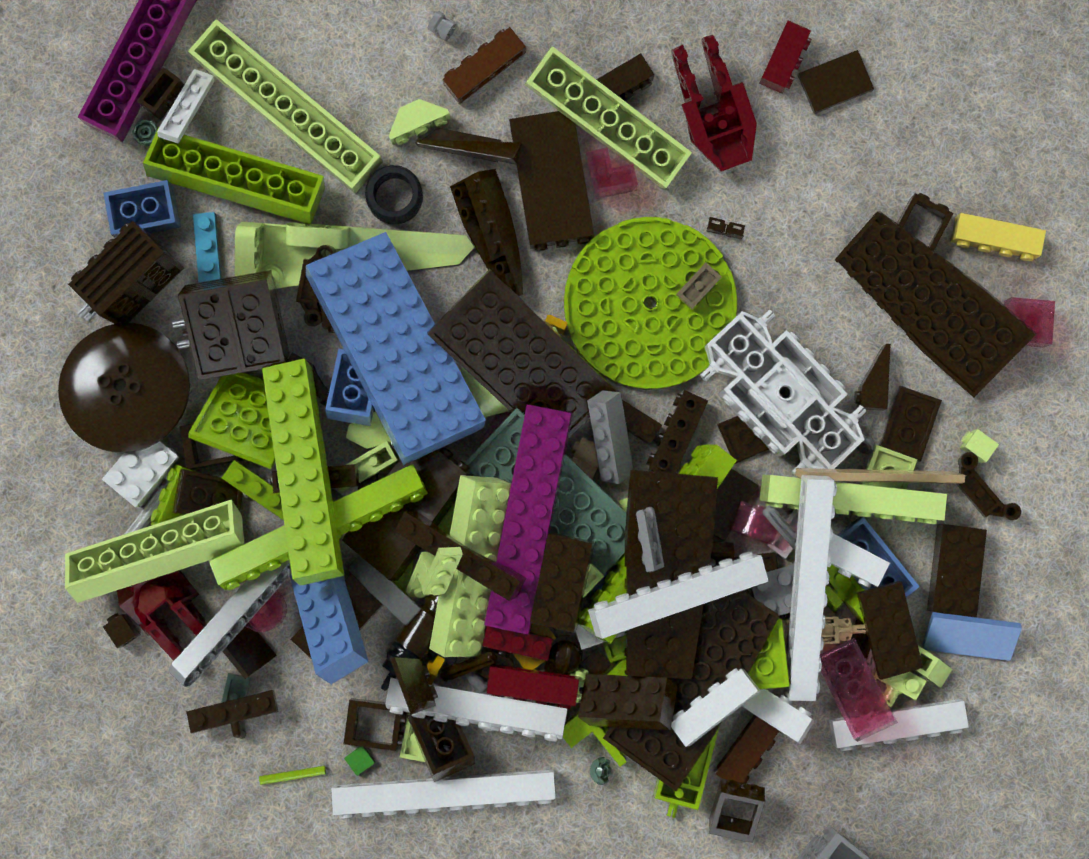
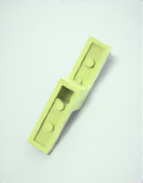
(378, 459)
(433, 572)

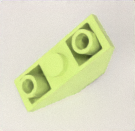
(416, 120)
(933, 668)

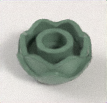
(139, 132)
(600, 770)

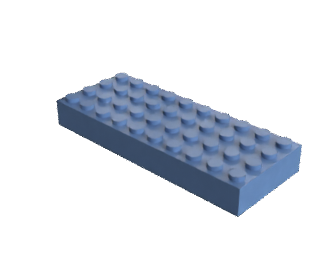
(387, 342)

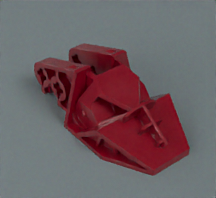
(726, 128)
(145, 597)

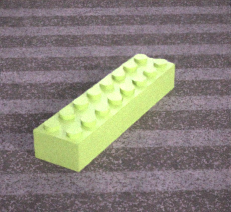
(607, 118)
(861, 500)
(479, 526)
(153, 551)

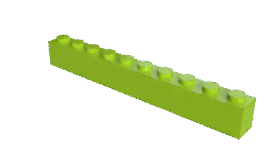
(350, 514)

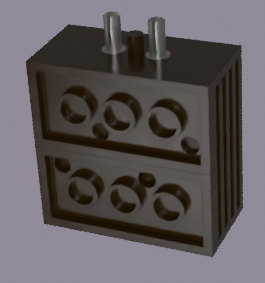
(124, 276)
(233, 325)

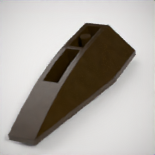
(490, 225)

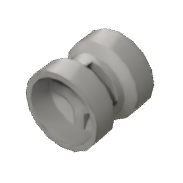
(442, 26)

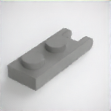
(649, 539)

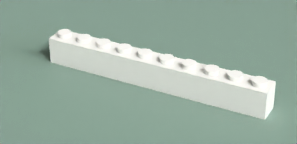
(809, 585)
(447, 792)

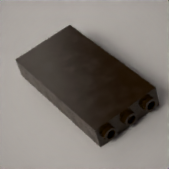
(552, 181)
(387, 549)

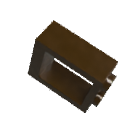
(938, 209)
(191, 454)
(351, 726)
(735, 827)

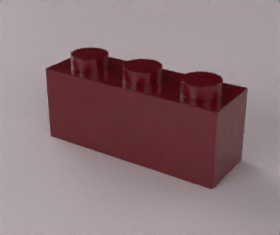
(786, 57)
(523, 644)

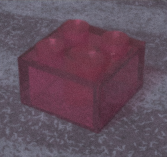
(1037, 315)

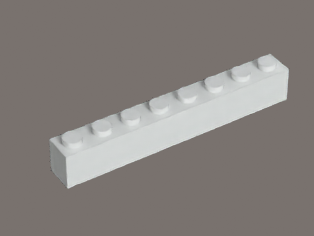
(678, 595)
(486, 711)

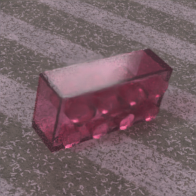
(856, 690)

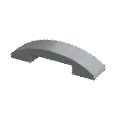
(384, 590)

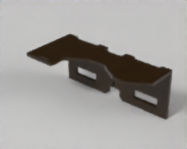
(730, 231)

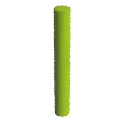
(291, 775)

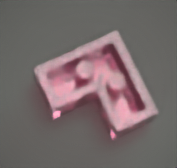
(608, 180)

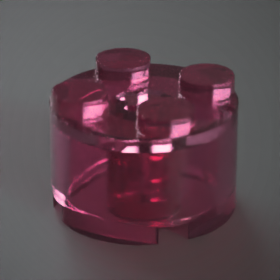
(753, 524)
(274, 616)

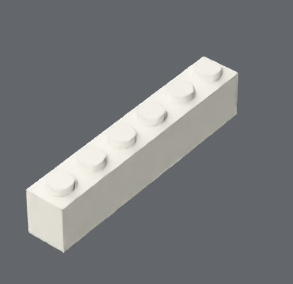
(912, 721)

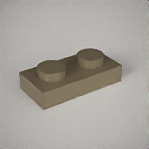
(698, 286)

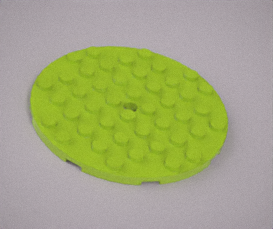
(608, 309)

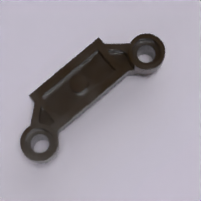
(305, 294)
(980, 493)

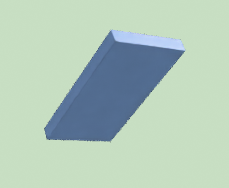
(971, 636)

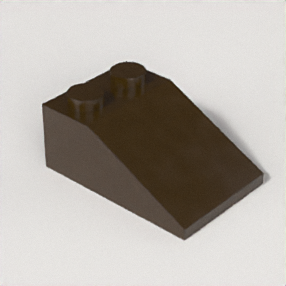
(414, 684)
(442, 746)

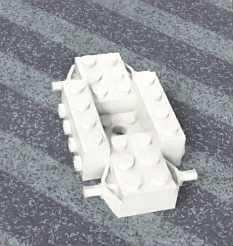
(759, 371)

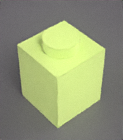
(979, 444)

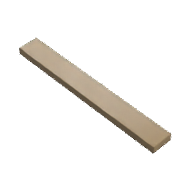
(864, 475)

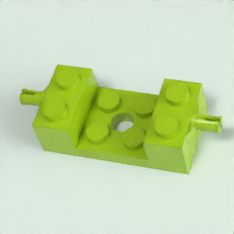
(692, 788)

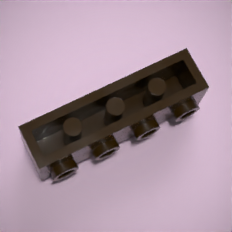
(678, 433)

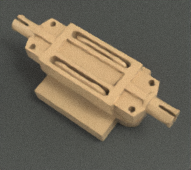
(835, 629)

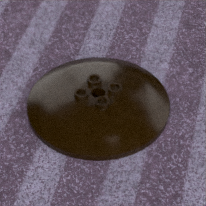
(153, 394)

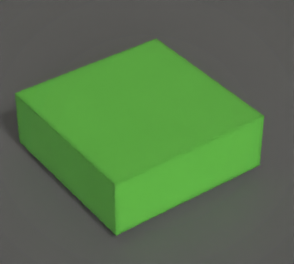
(359, 760)

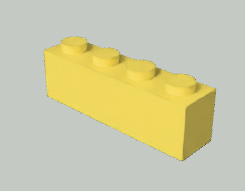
(998, 236)

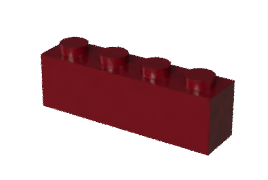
(533, 685)

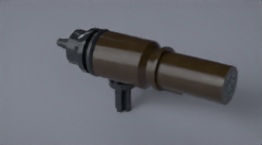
(414, 639)

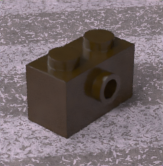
(161, 93)

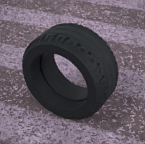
(387, 173)

